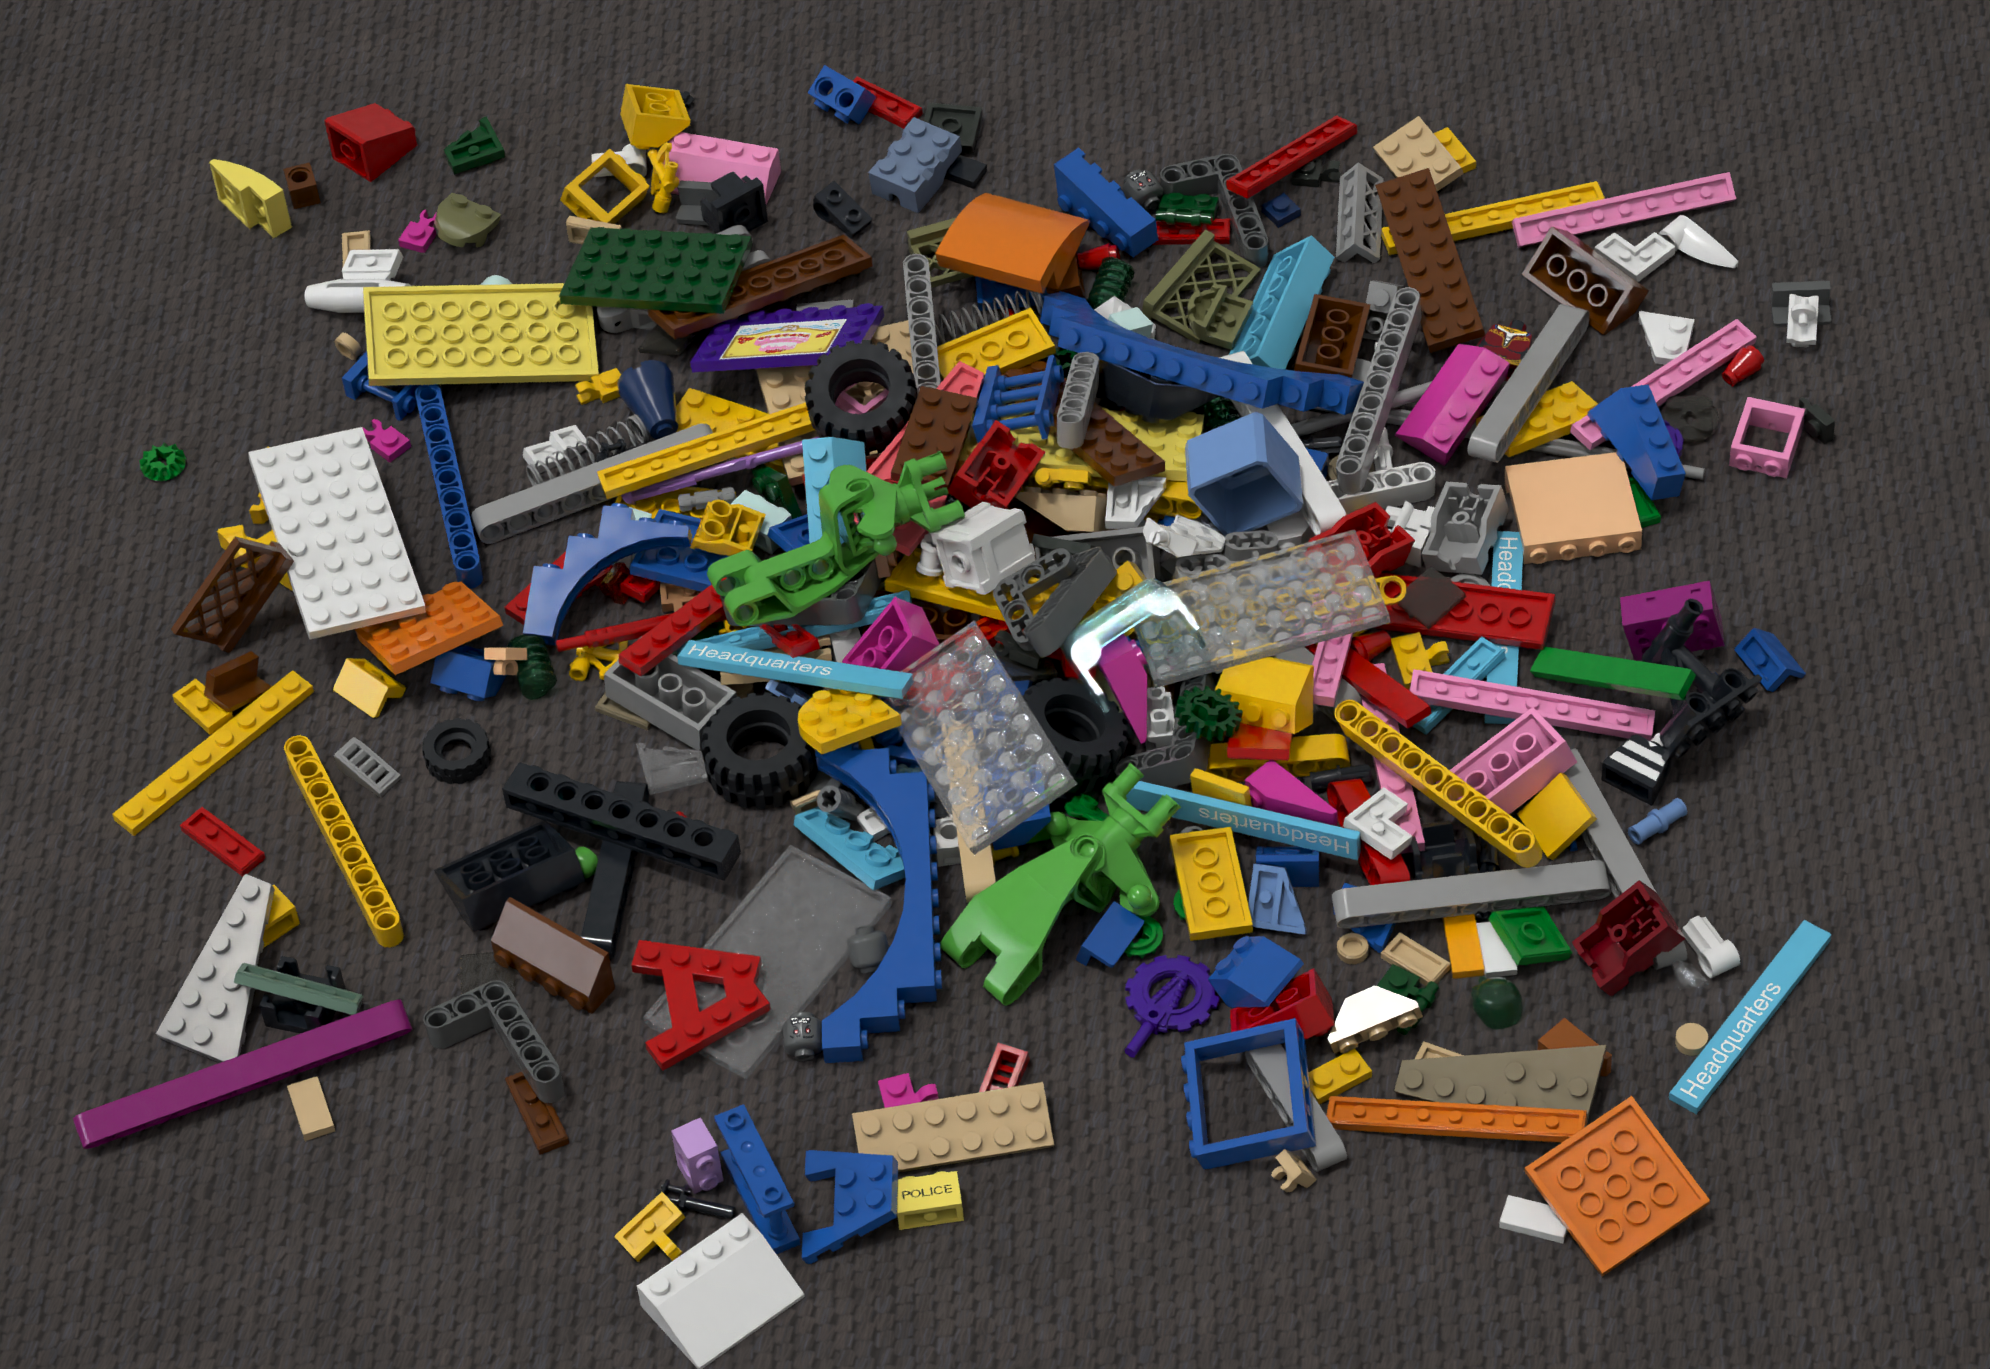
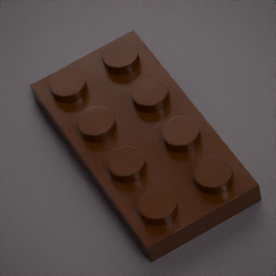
(936, 424)

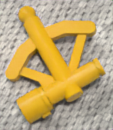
(665, 174)
(581, 664)

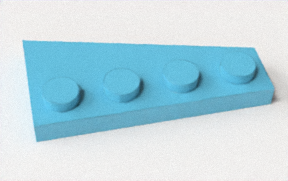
(852, 849)

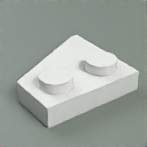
(1666, 335)
(1132, 501)

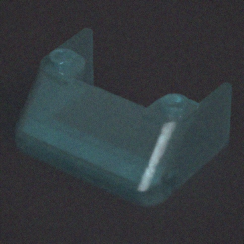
(1085, 642)

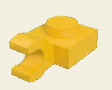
(601, 386)

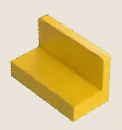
(366, 686)

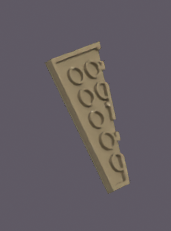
(1522, 1079)

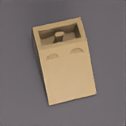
(1071, 510)

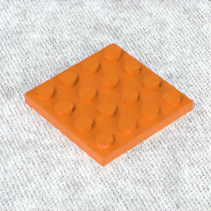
(450, 620)
(1616, 1186)

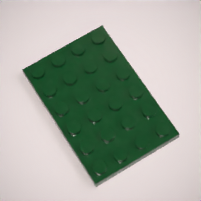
(656, 270)

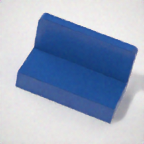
(1768, 658)
(1110, 936)

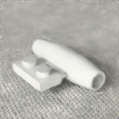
(360, 270)

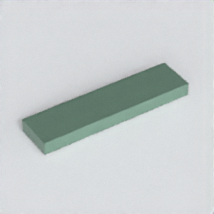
(298, 988)

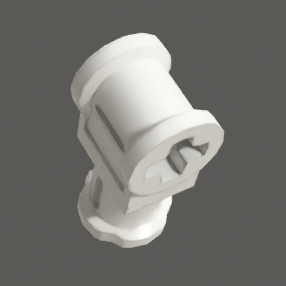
(929, 558)

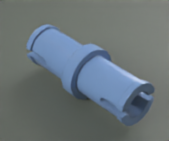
(1657, 821)

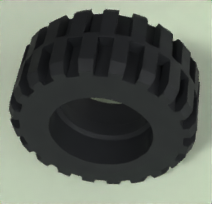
(850, 366)
(1074, 710)
(757, 780)

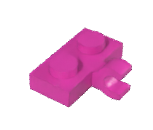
(899, 1091)

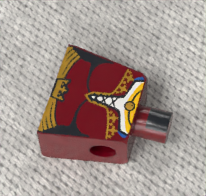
(1508, 343)

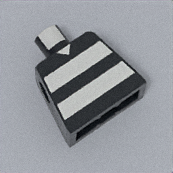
(1638, 768)

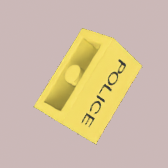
(929, 1200)

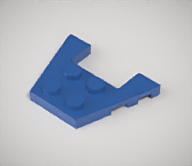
(862, 1200)

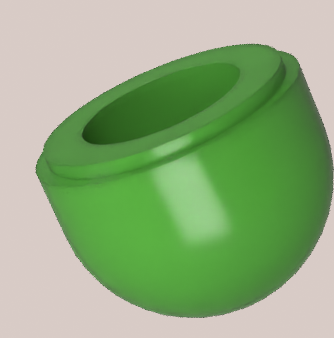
(587, 860)

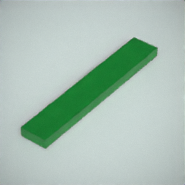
(1613, 673)

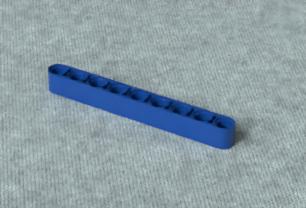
(449, 485)

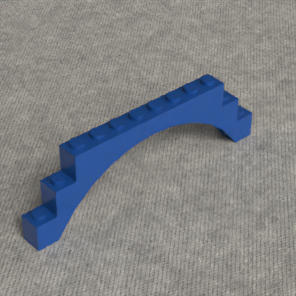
(1087, 331)
(909, 965)

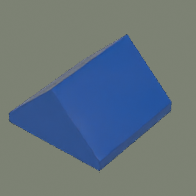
(1300, 863)

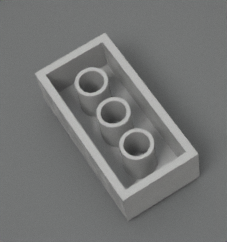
(669, 697)

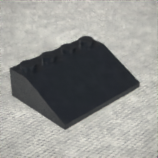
(1147, 394)
(521, 866)

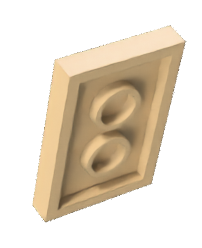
(1416, 149)

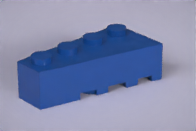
(1104, 204)

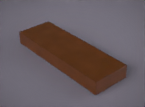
(538, 1116)

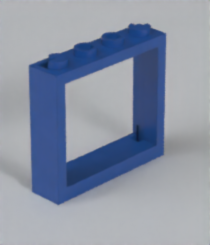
(1261, 1144)

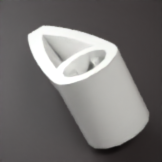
(1697, 243)

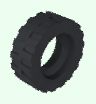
(456, 731)

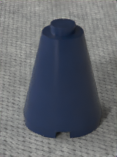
(651, 396)

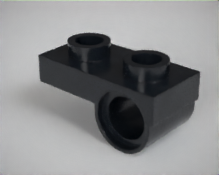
(836, 205)

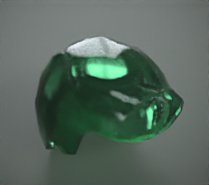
(1497, 1002)

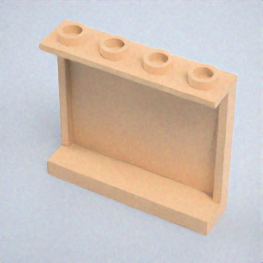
(1573, 508)

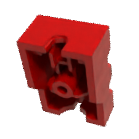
(995, 469)
(1381, 547)

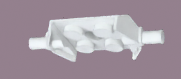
(1184, 537)

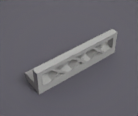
(1353, 210)

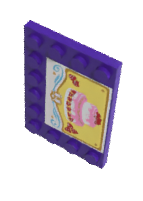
(784, 337)

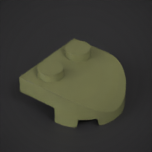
(464, 221)
(1218, 315)

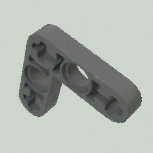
(1021, 591)

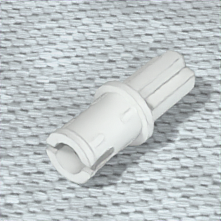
(1383, 453)

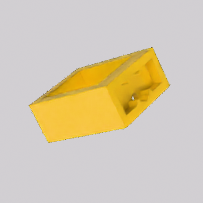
(585, 207)

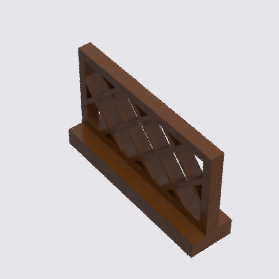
(243, 601)

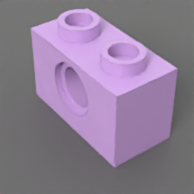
(697, 1156)

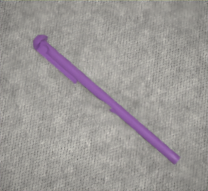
(690, 478)

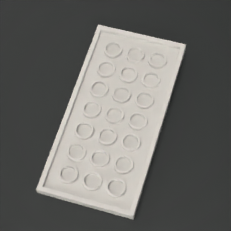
(339, 532)

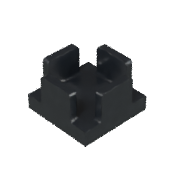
(738, 203)
(1442, 853)

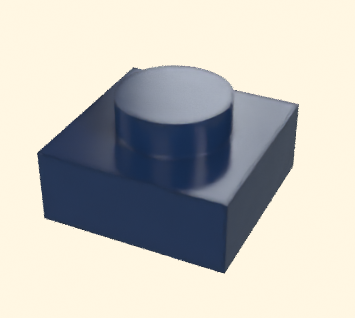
(1281, 210)

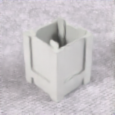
(983, 547)

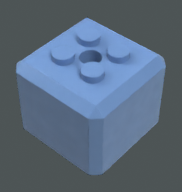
(1243, 474)

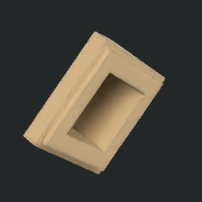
(805, 802)

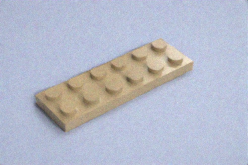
(957, 1127)

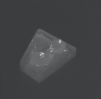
(671, 768)

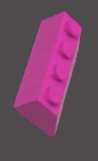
(1453, 401)

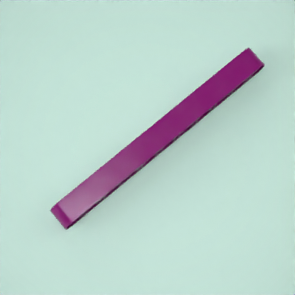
(242, 1074)

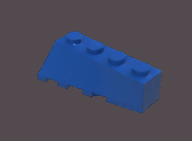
(1641, 439)

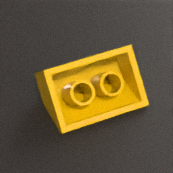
(652, 115)
(1271, 693)

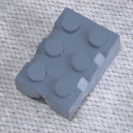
(915, 165)

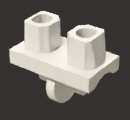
(1802, 320)

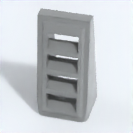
(356, 752)

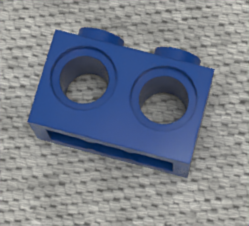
(843, 92)

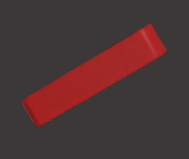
(1345, 798)

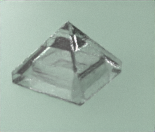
(1688, 976)

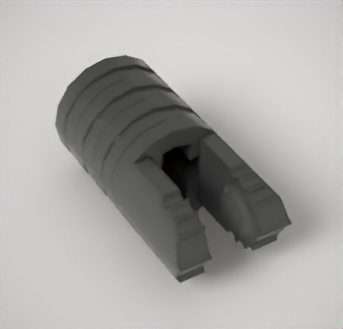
(839, 803)

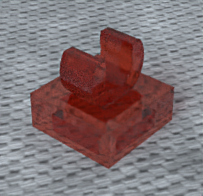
(611, 583)

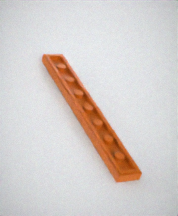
(1454, 1119)

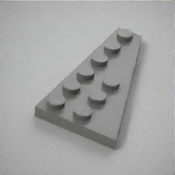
(210, 1007)

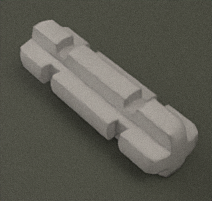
(701, 498)

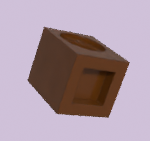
(301, 185)

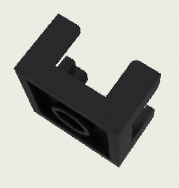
(297, 1015)

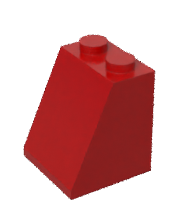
(369, 139)

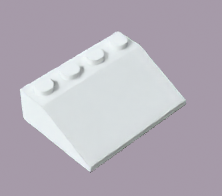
(719, 1292)

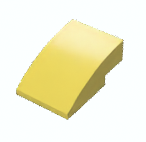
(251, 197)

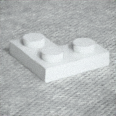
(1636, 260)
(1376, 826)

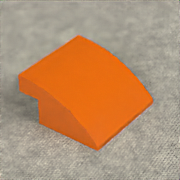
(1012, 243)

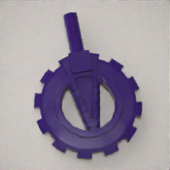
(1162, 1010)

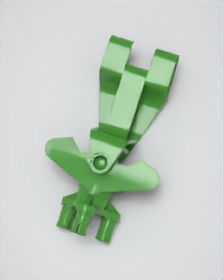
(807, 574)
(1085, 866)

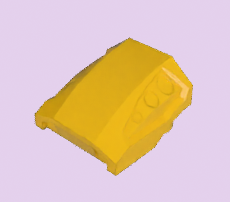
(727, 528)

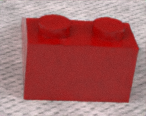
(1301, 999)

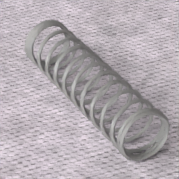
(1036, 296)
(634, 420)

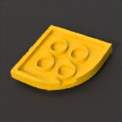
(842, 718)

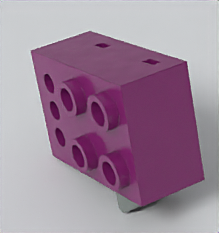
(1648, 612)

